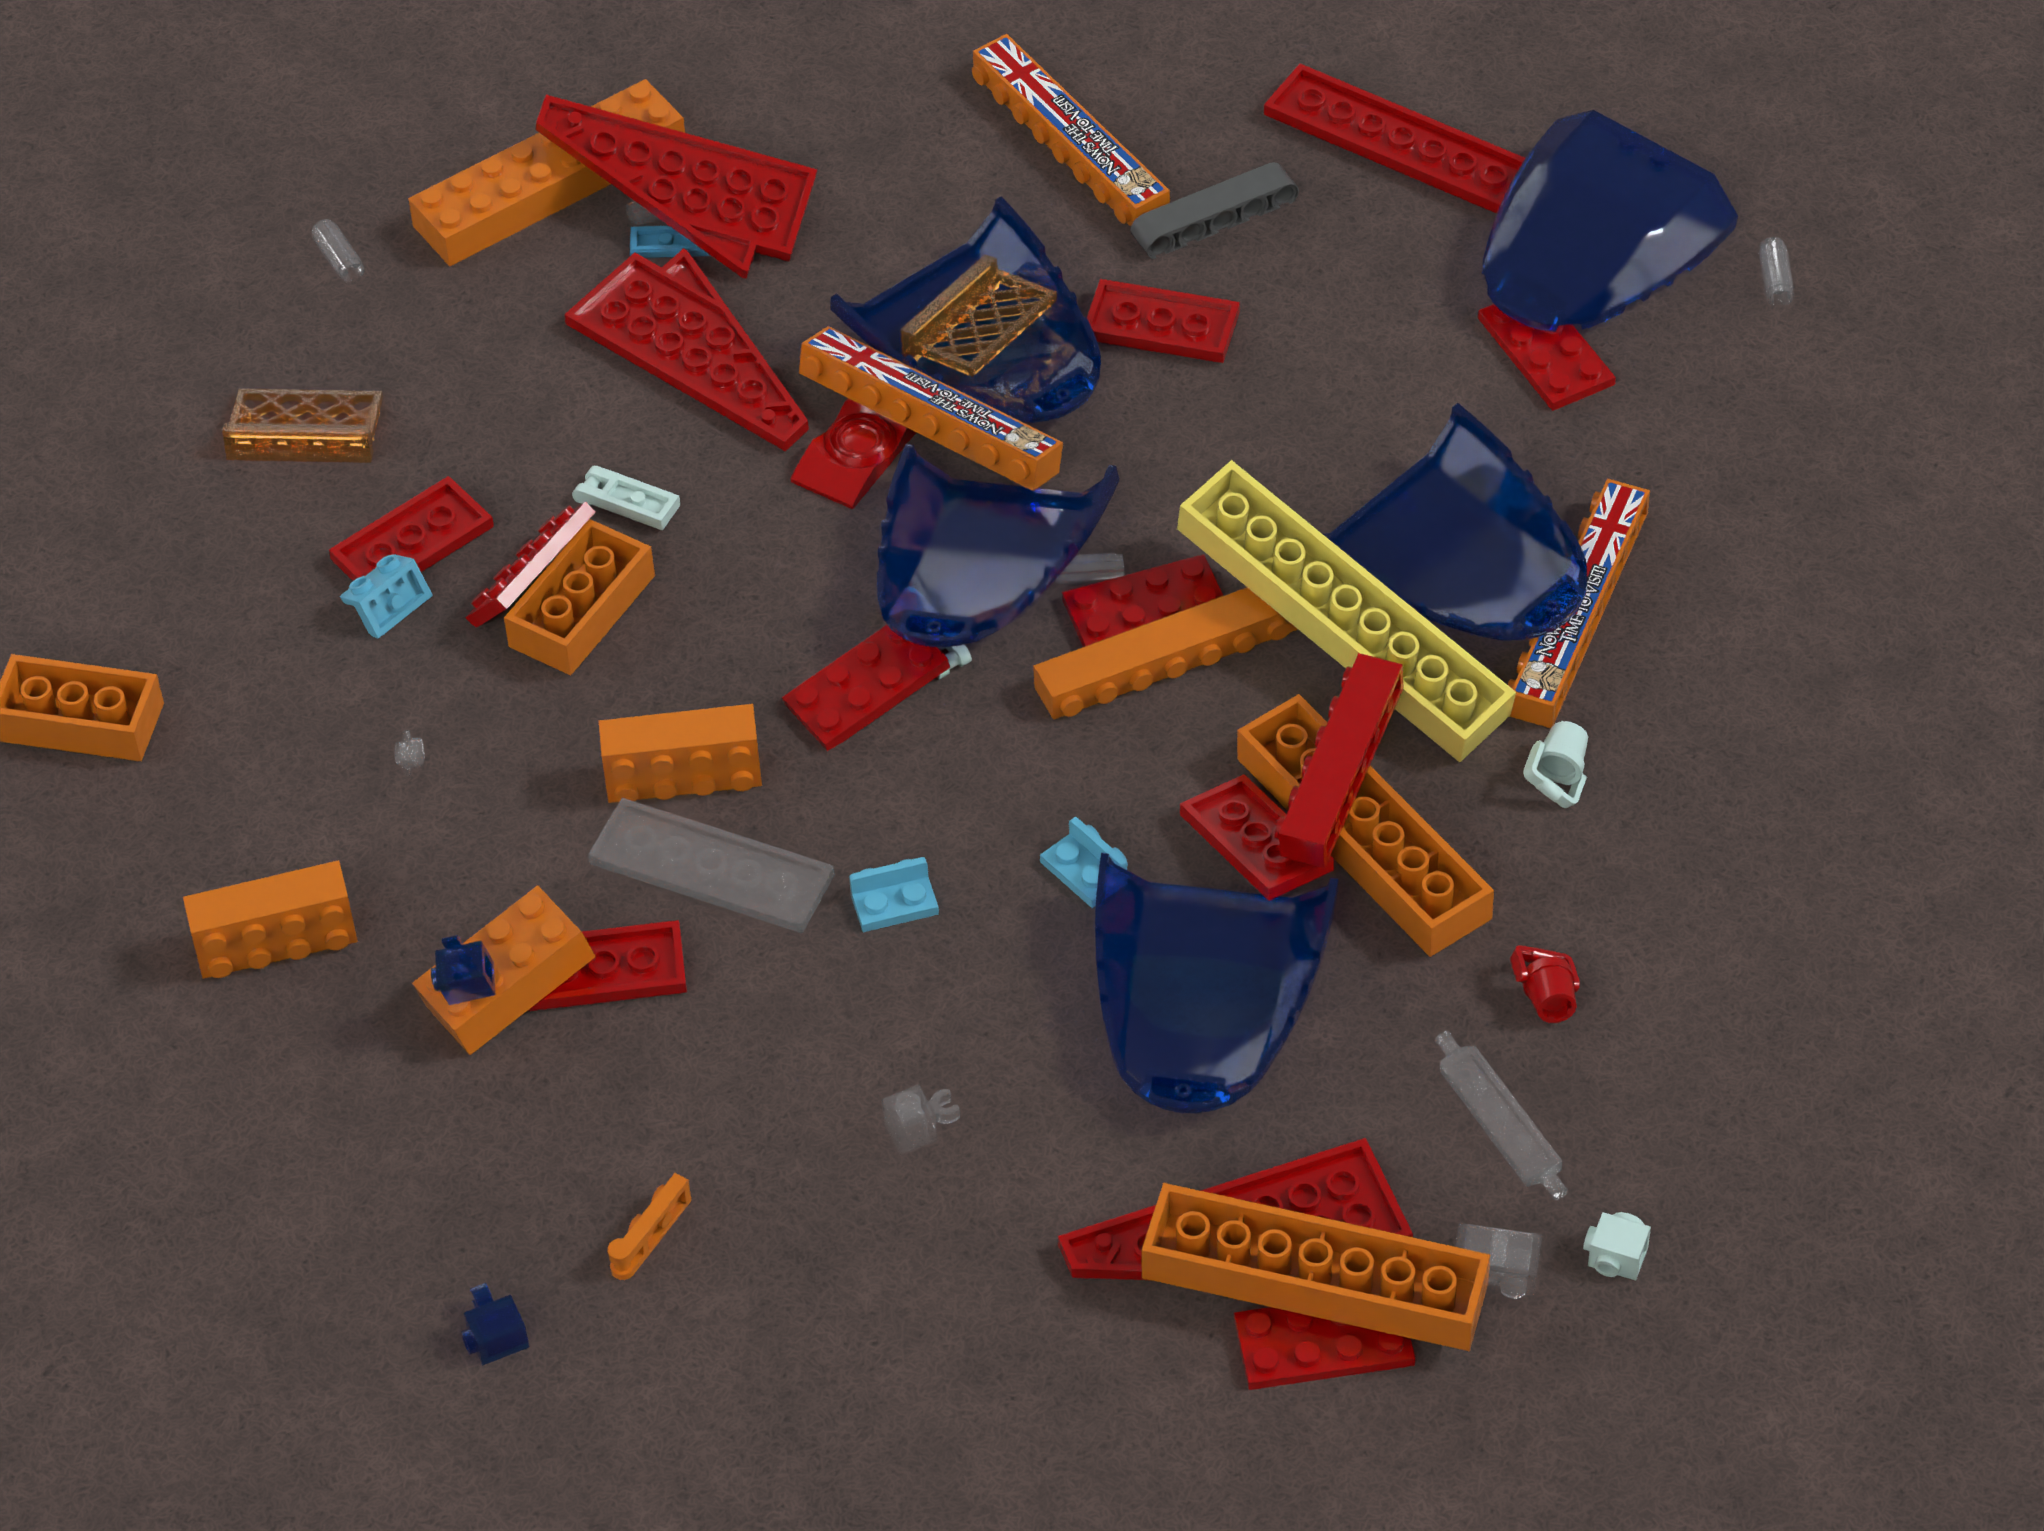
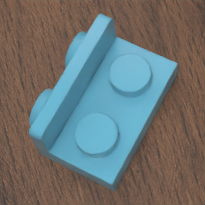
(387, 593)
(1077, 859)
(893, 894)

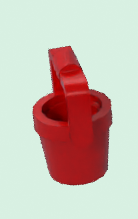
(1547, 981)

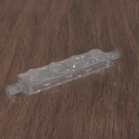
(1500, 1116)

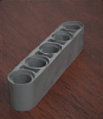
(1213, 209)

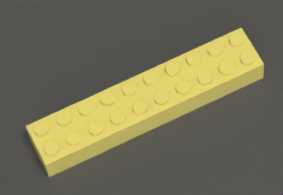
(1344, 607)

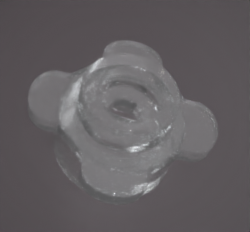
(409, 752)

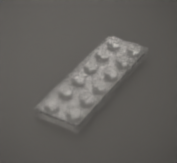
(712, 865)

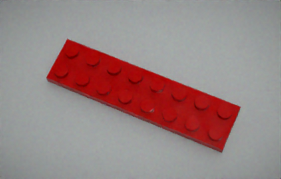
(1394, 137)

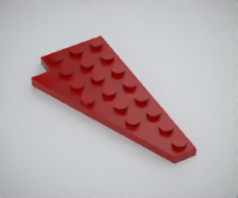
(702, 188)
(688, 337)
(1331, 1184)

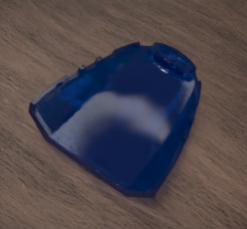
(1599, 224)
(1036, 376)
(1470, 540)
(974, 553)
(1202, 983)

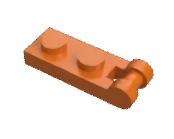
(649, 1228)

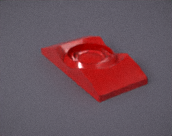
(851, 454)

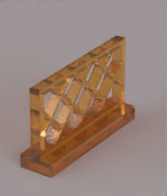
(957, 306)
(302, 439)

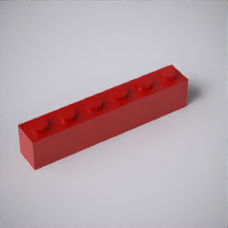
(1340, 760)

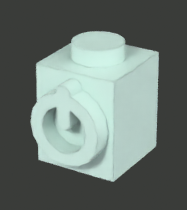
(1619, 1244)

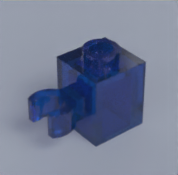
(463, 971)
(493, 1326)

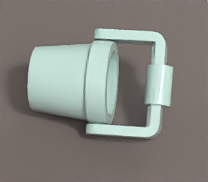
(1559, 761)

